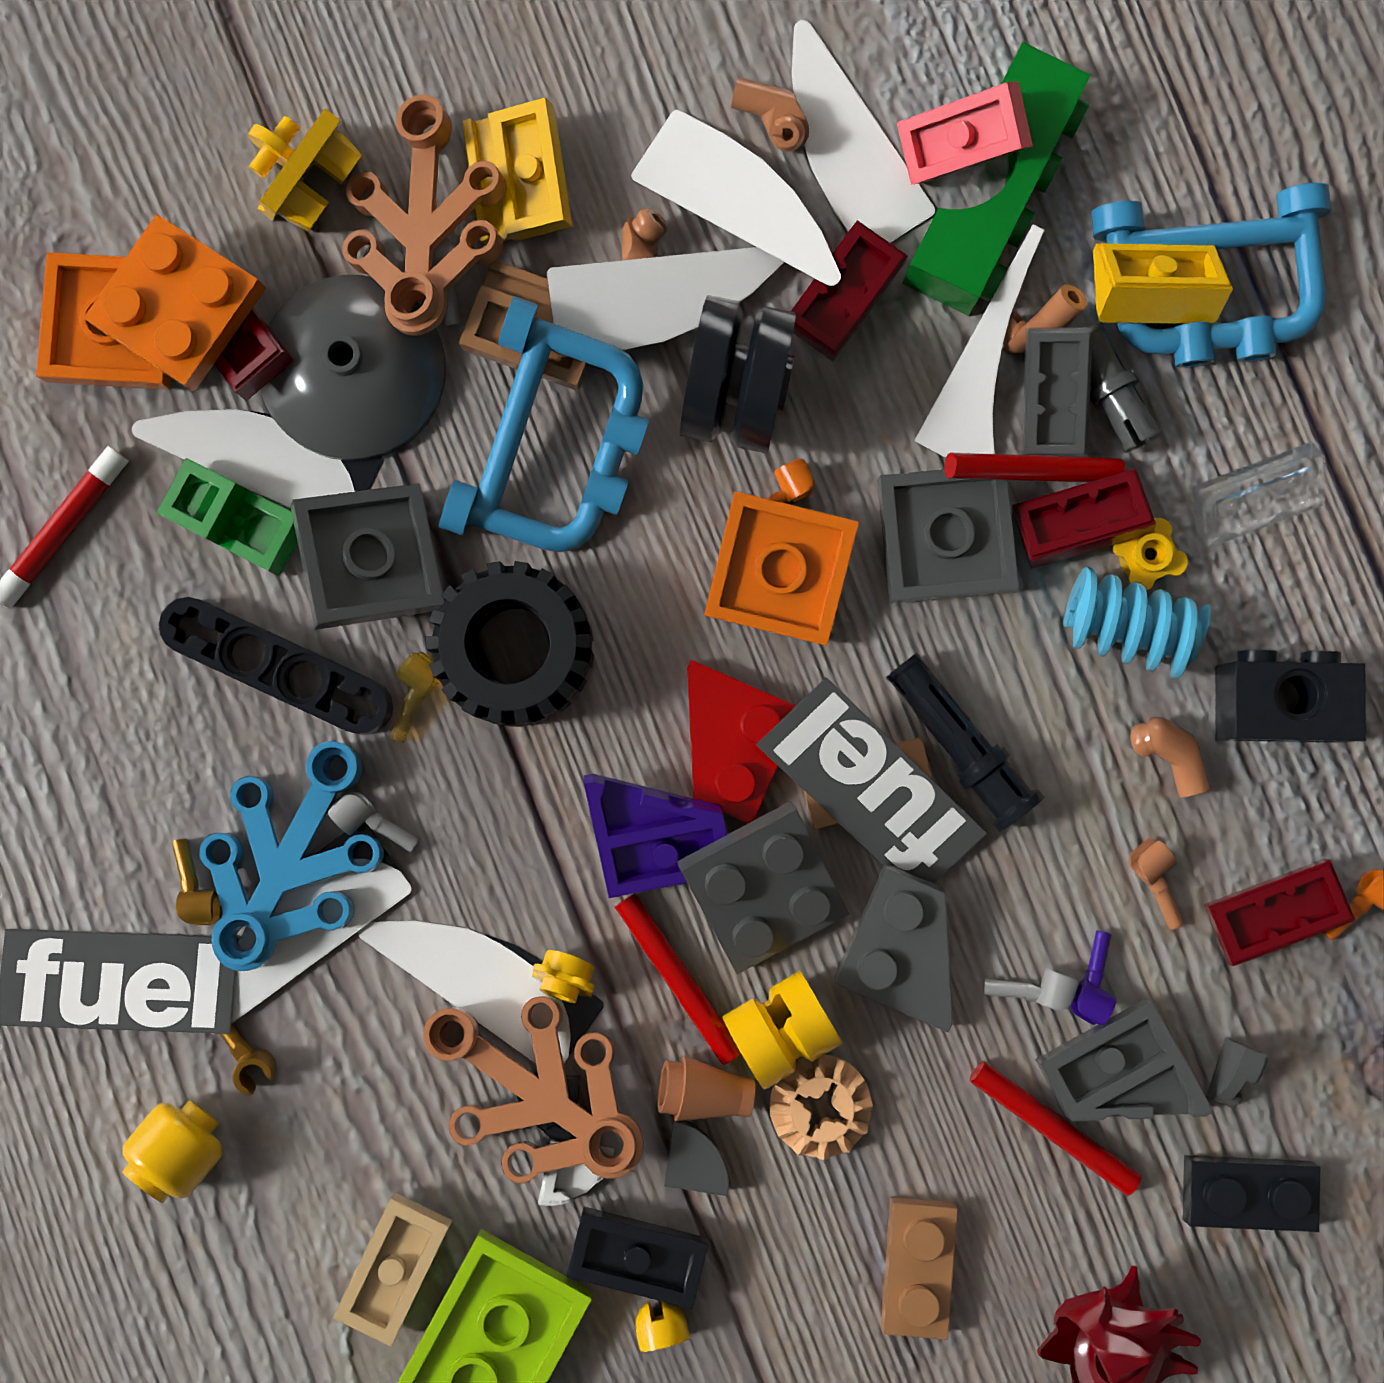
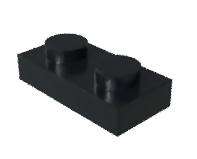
(1251, 1193)
(638, 1257)

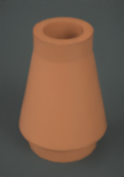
(702, 1091)

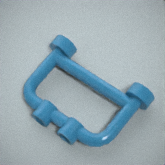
(1254, 336)
(623, 433)

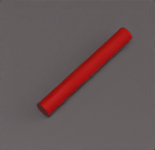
(1030, 467)
(678, 978)
(1055, 1128)

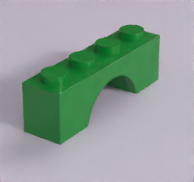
(963, 245)

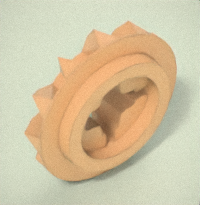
(849, 1098)

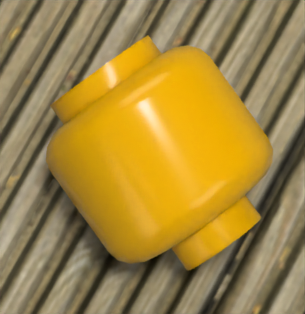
(172, 1150)

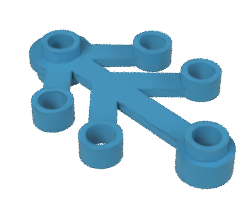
(283, 865)

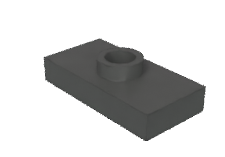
(1057, 391)

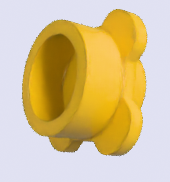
(1166, 561)
(564, 976)

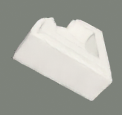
(568, 1183)

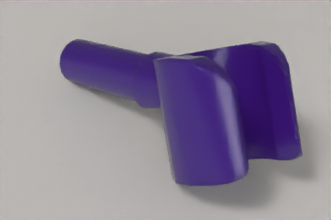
(1091, 1001)

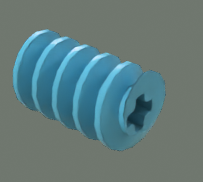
(1136, 621)

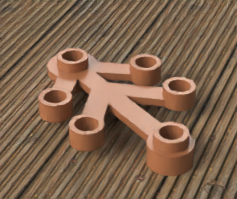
(425, 224)
(544, 1096)

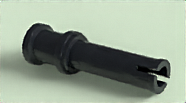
(982, 765)

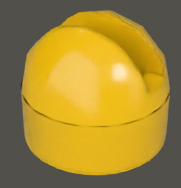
(660, 1330)

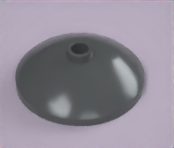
(373, 400)

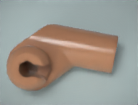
(1057, 312)

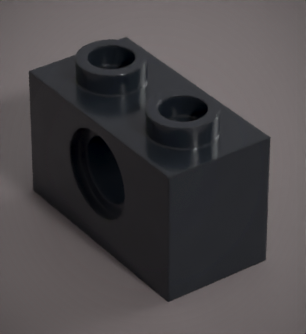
(1328, 706)

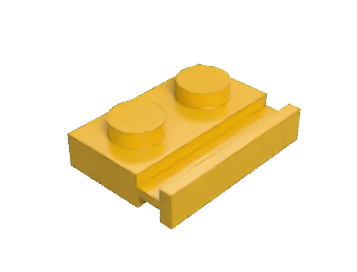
(529, 156)

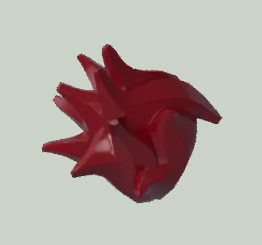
(1117, 1339)

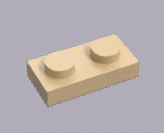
(392, 1269)

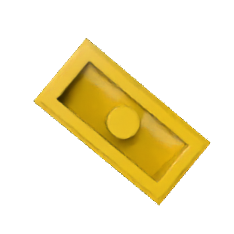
(1159, 283)

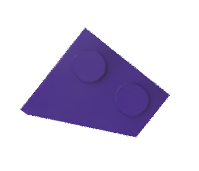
(646, 833)

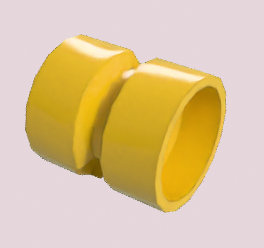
(781, 1030)

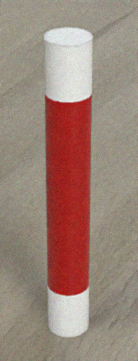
(60, 525)

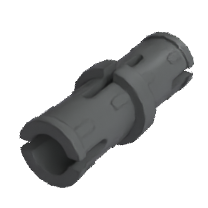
(1117, 394)

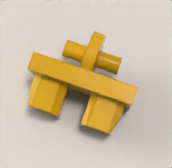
(320, 146)

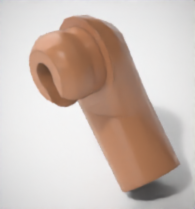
(777, 109)
(642, 234)
(1178, 748)

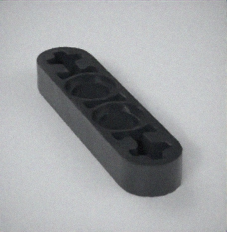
(278, 662)

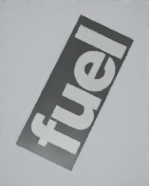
(870, 785)
(114, 982)

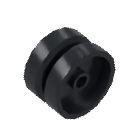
(738, 374)

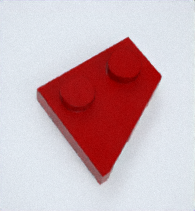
(724, 731)

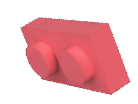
(965, 133)

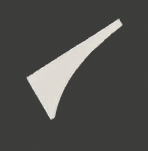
(964, 410)

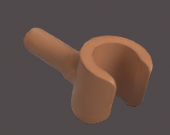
(1150, 863)

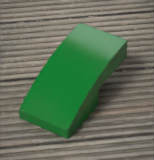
(230, 516)

